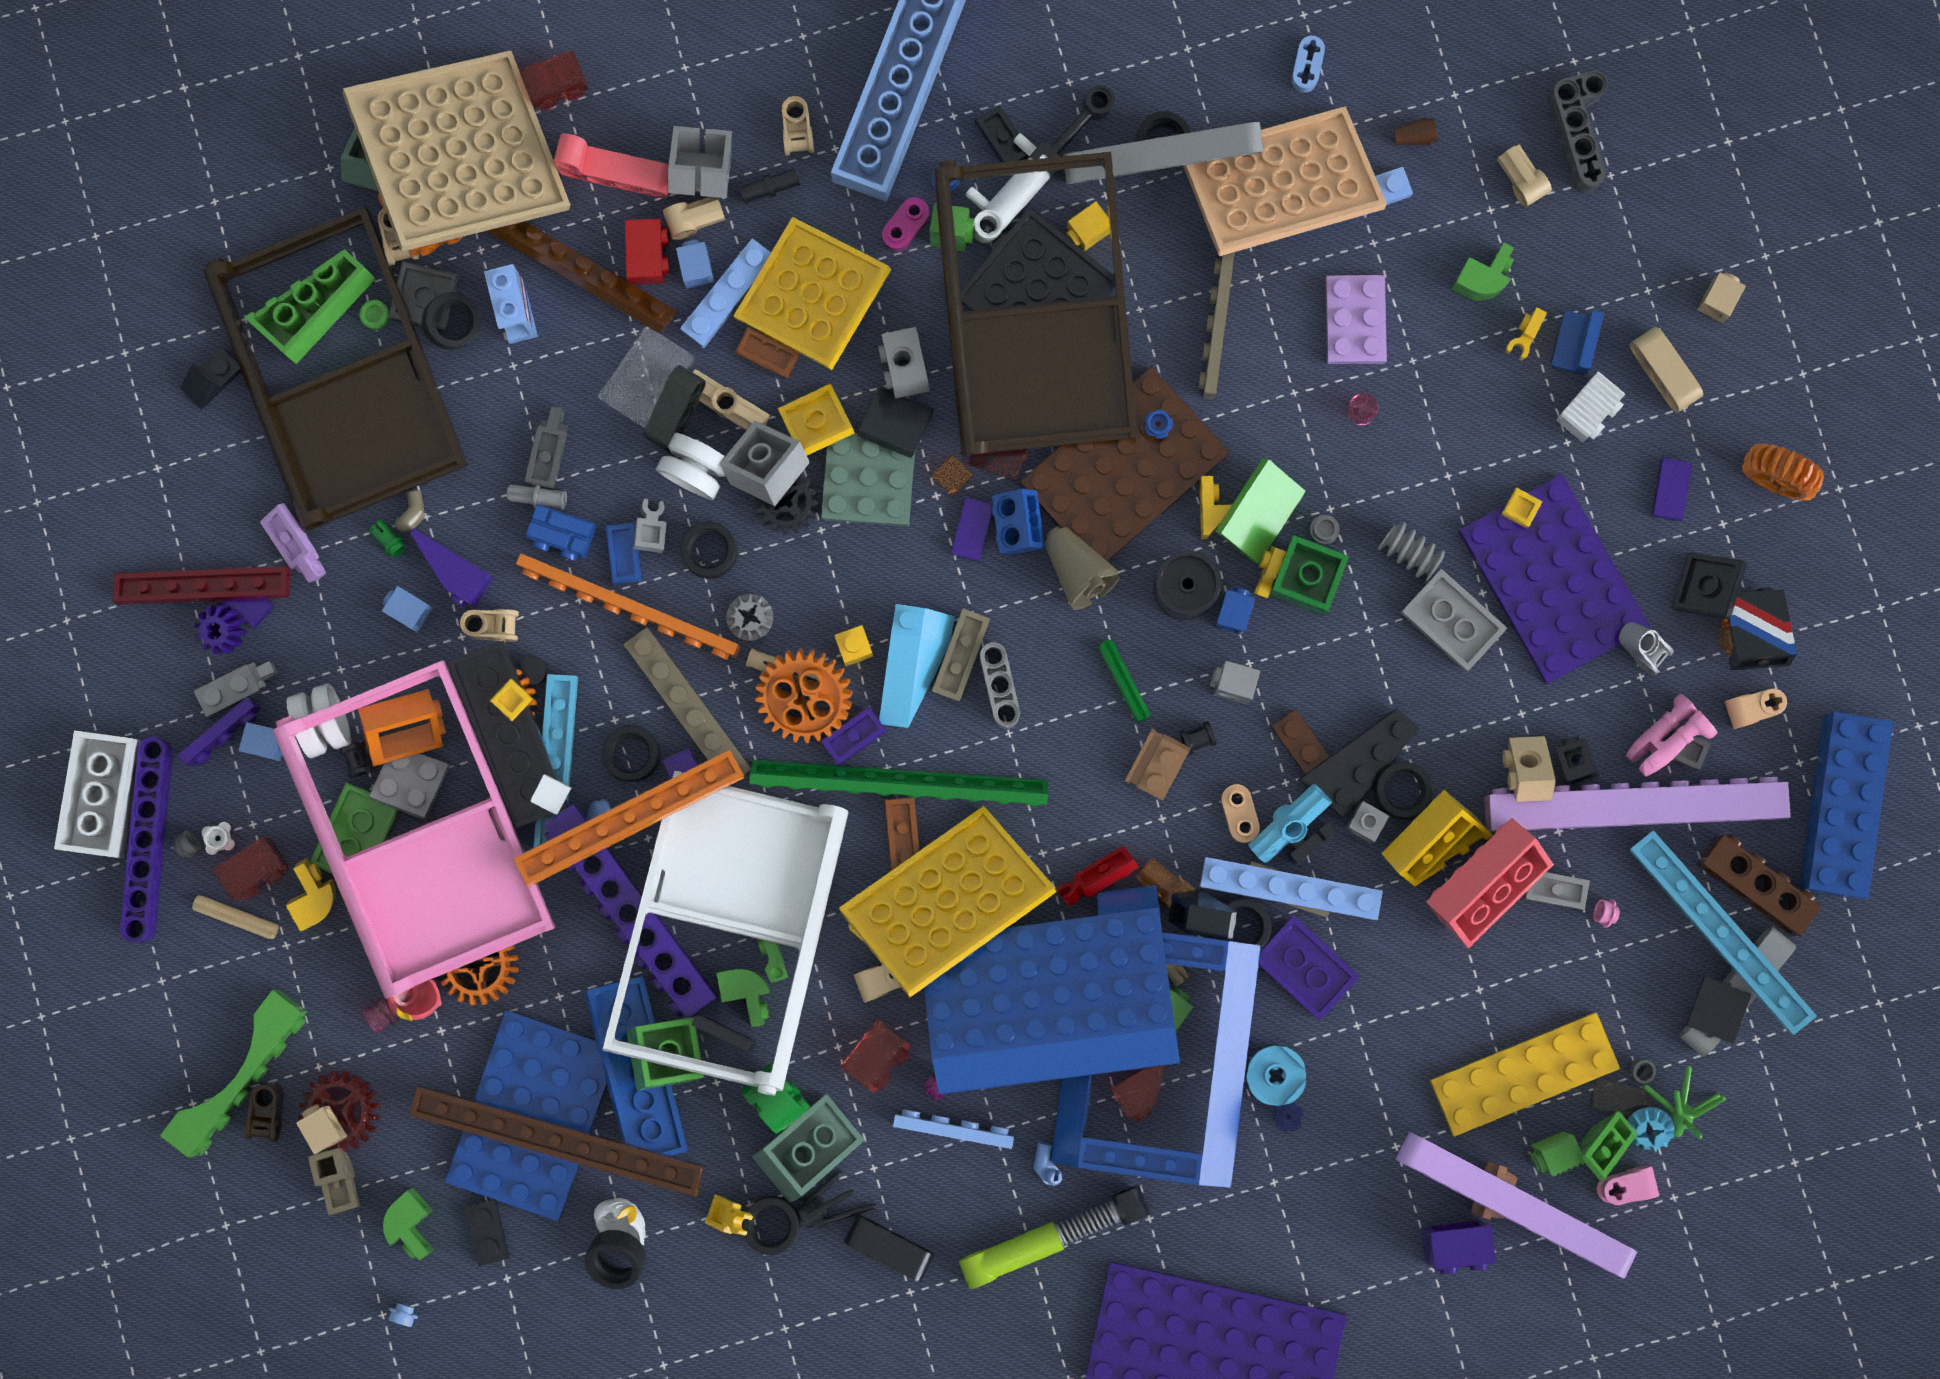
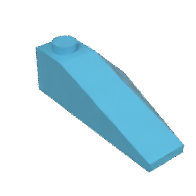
(914, 655)

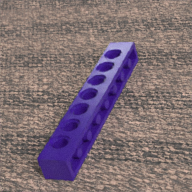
(682, 966)

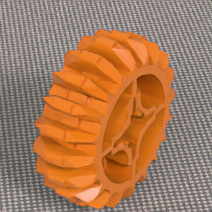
(1783, 472)
(481, 978)

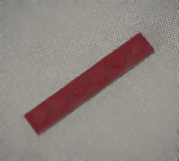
(201, 585)

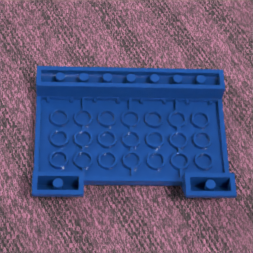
(1057, 1000)

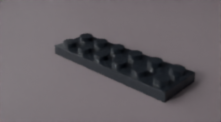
(510, 748)

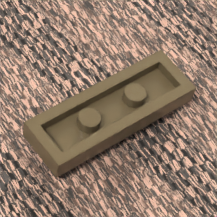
(960, 655)

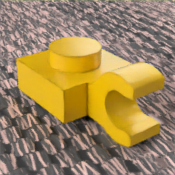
(1529, 326)

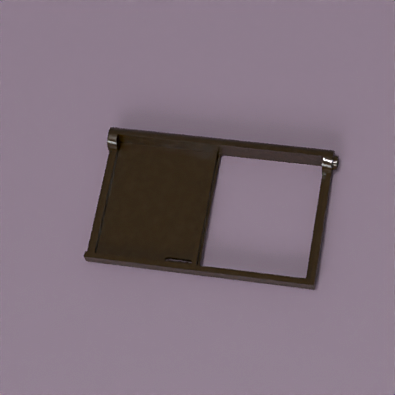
(1039, 368)
(354, 429)

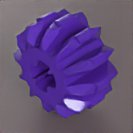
(220, 629)

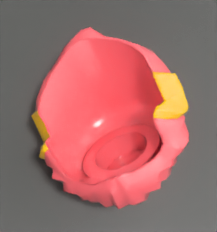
(416, 1002)

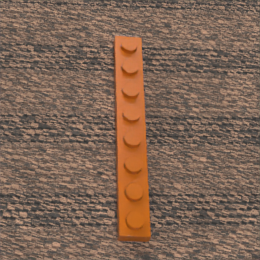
(639, 613)
(628, 818)

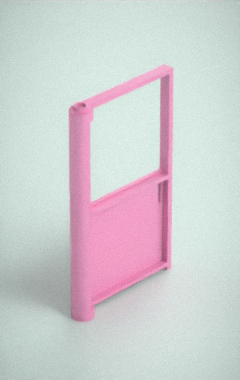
(437, 890)

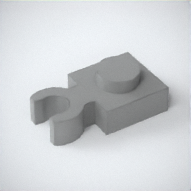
(650, 532)

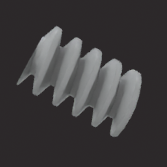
(1412, 550)

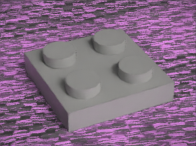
(410, 784)

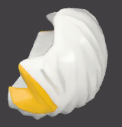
(620, 1215)

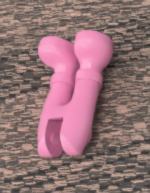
(1667, 750)

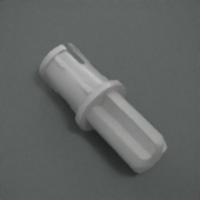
(536, 496)

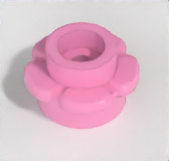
(1606, 912)

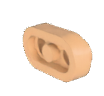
(1240, 813)

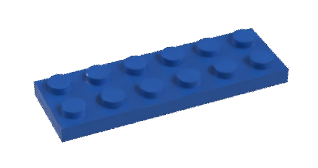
(643, 1116)

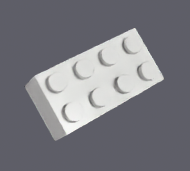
(98, 795)

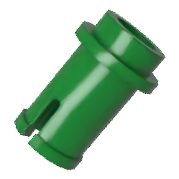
(389, 541)

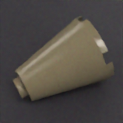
(1079, 568)

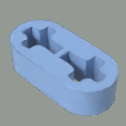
(1314, 65)

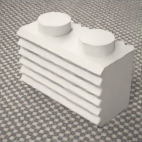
(1591, 407)

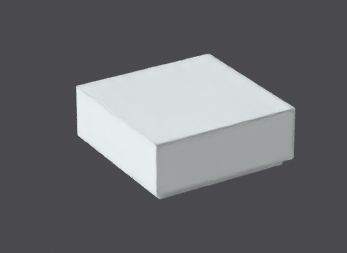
(550, 794)

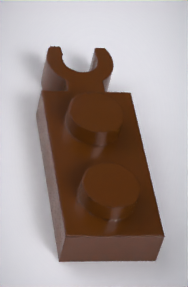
(1299, 741)

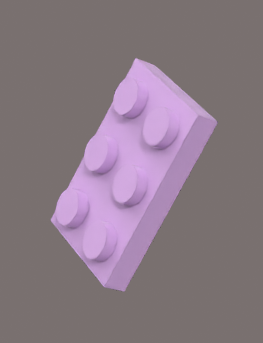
(1355, 319)

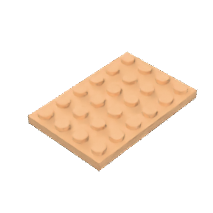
(1301, 182)

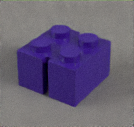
(1458, 1246)

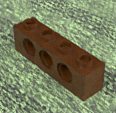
(1802, 903)

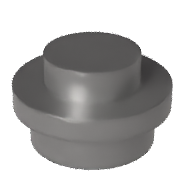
(1324, 529)

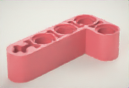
(610, 168)

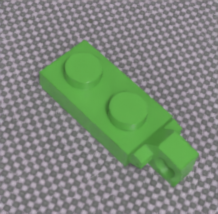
(775, 968)

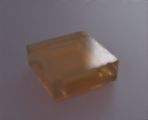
(952, 475)

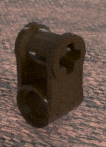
(263, 1114)

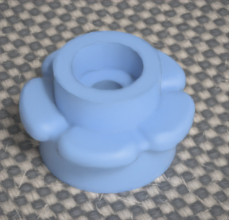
(402, 1315)

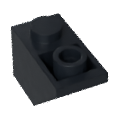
(1202, 915)

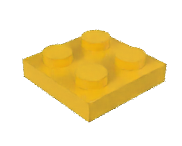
(816, 419)

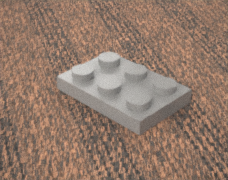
(1453, 620)

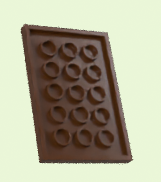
(1122, 485)

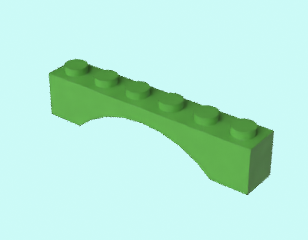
(273, 1023)

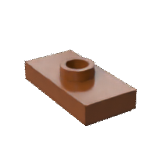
(767, 353)

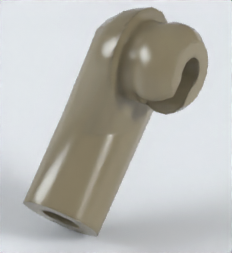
(413, 515)

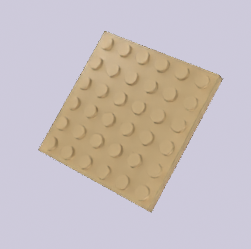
(456, 150)

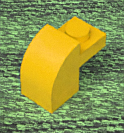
(316, 901)

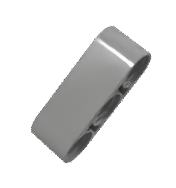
(996, 671)

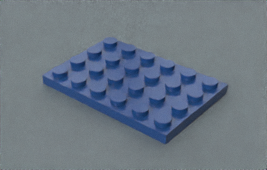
(540, 1075)

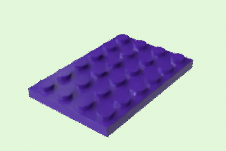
(1554, 581)

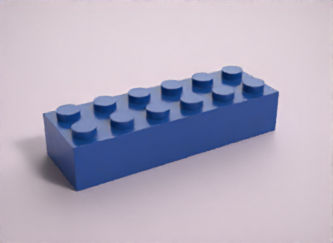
(1846, 805)

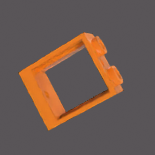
(398, 713)

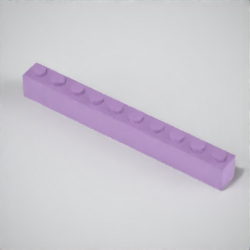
(1643, 805)

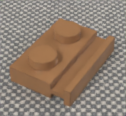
(1157, 764)

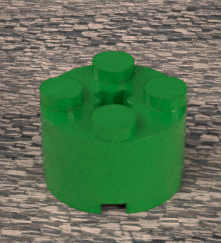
(777, 1110)

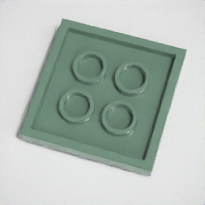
(867, 483)

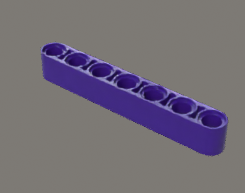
(154, 852)

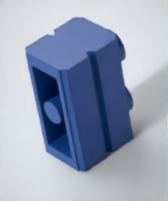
(560, 532)

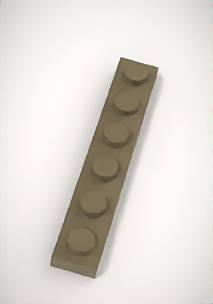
(1216, 325)
(681, 697)

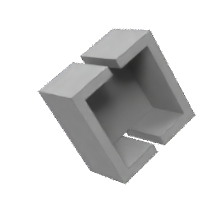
(699, 172)

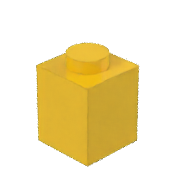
(1088, 227)
(854, 645)

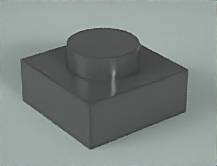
(1693, 754)

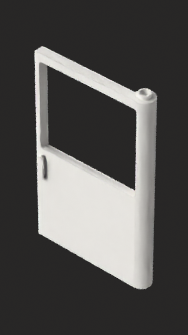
(747, 870)

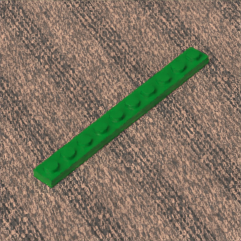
(902, 782)

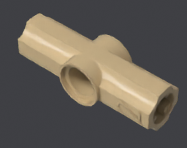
(740, 413)

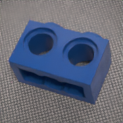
(1024, 520)

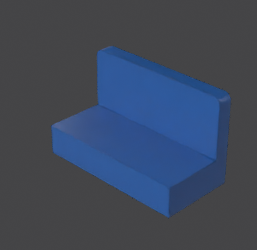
(1577, 341)

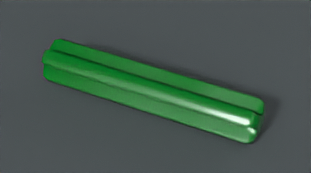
(1123, 680)

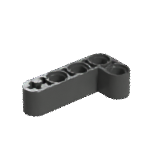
(1582, 135)

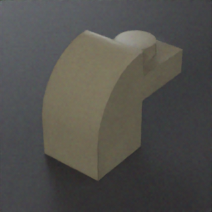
(335, 1175)

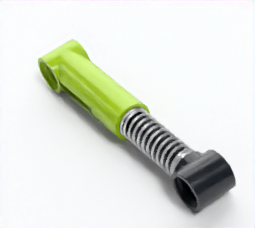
(1049, 1239)

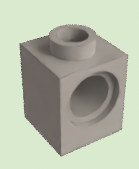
(1366, 822)

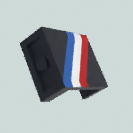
(1761, 630)

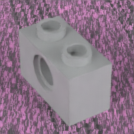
(904, 379)
(1235, 682)

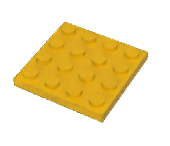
(812, 293)

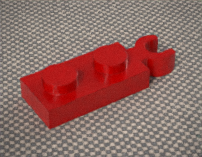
(1098, 876)

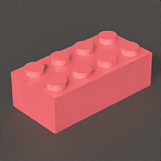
(1490, 882)

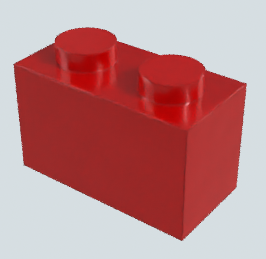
(646, 251)

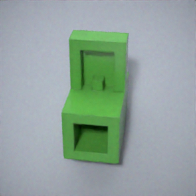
(1484, 282)
(746, 984)
(401, 1223)

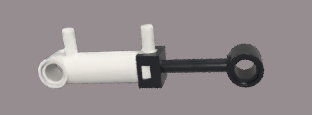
(1023, 187)

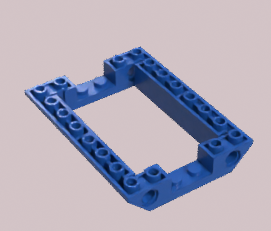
(1178, 1165)

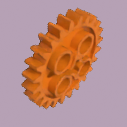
(828, 689)

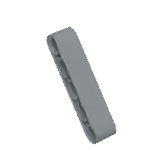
(1777, 951)

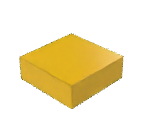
(1521, 508)
(511, 699)

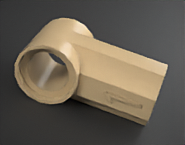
(1527, 181)
(685, 219)

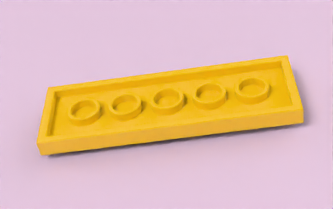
(1524, 1074)

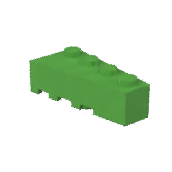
(312, 306)

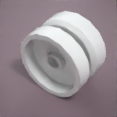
(692, 469)
(334, 732)

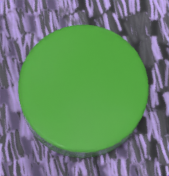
(374, 315)

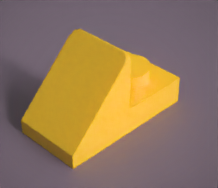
(1210, 514)

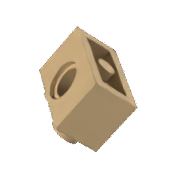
(1529, 769)

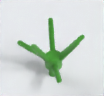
(1682, 1113)

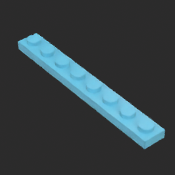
(1723, 933)

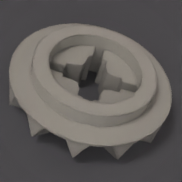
(763, 613)

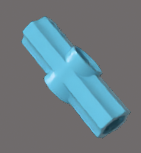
(1290, 823)

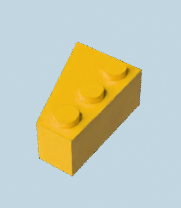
(1434, 838)

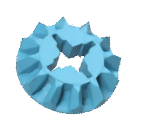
(1660, 1122)

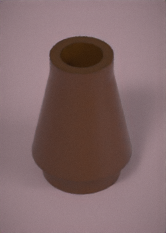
(1417, 132)

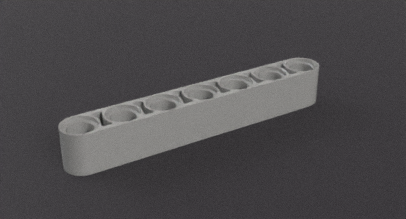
(1173, 151)

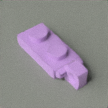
(292, 543)

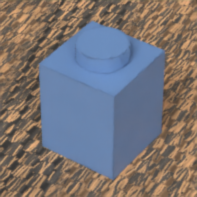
(695, 264)
(406, 608)
(260, 742)

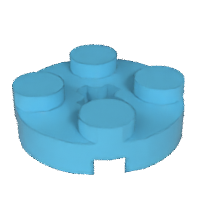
(1275, 1058)

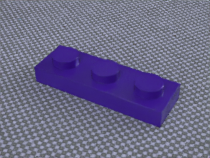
(220, 732)

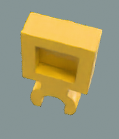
(1271, 563)
(726, 1216)

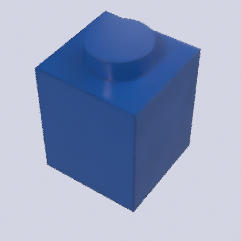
(1235, 611)

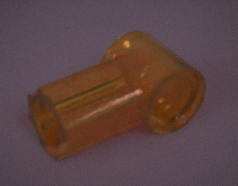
(1166, 882)

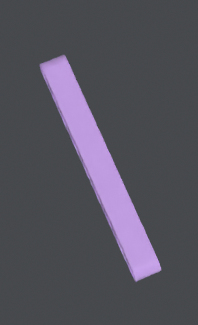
(1516, 1205)

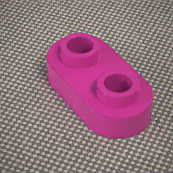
(906, 223)

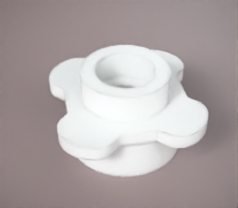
(210, 833)

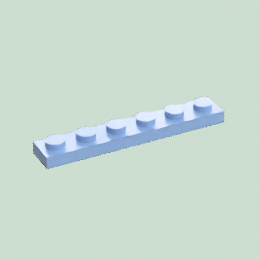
(1291, 888)

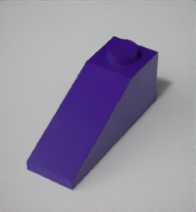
(455, 573)

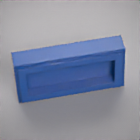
(623, 559)

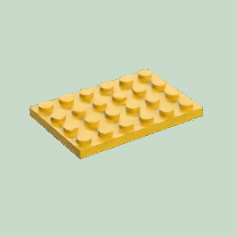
(947, 901)

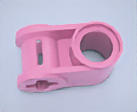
(1633, 1185)

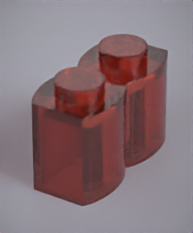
(554, 80)

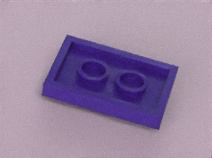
(1306, 968)

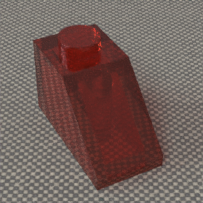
(1139, 1092)

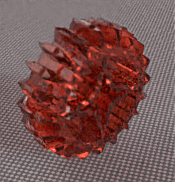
(349, 1120)

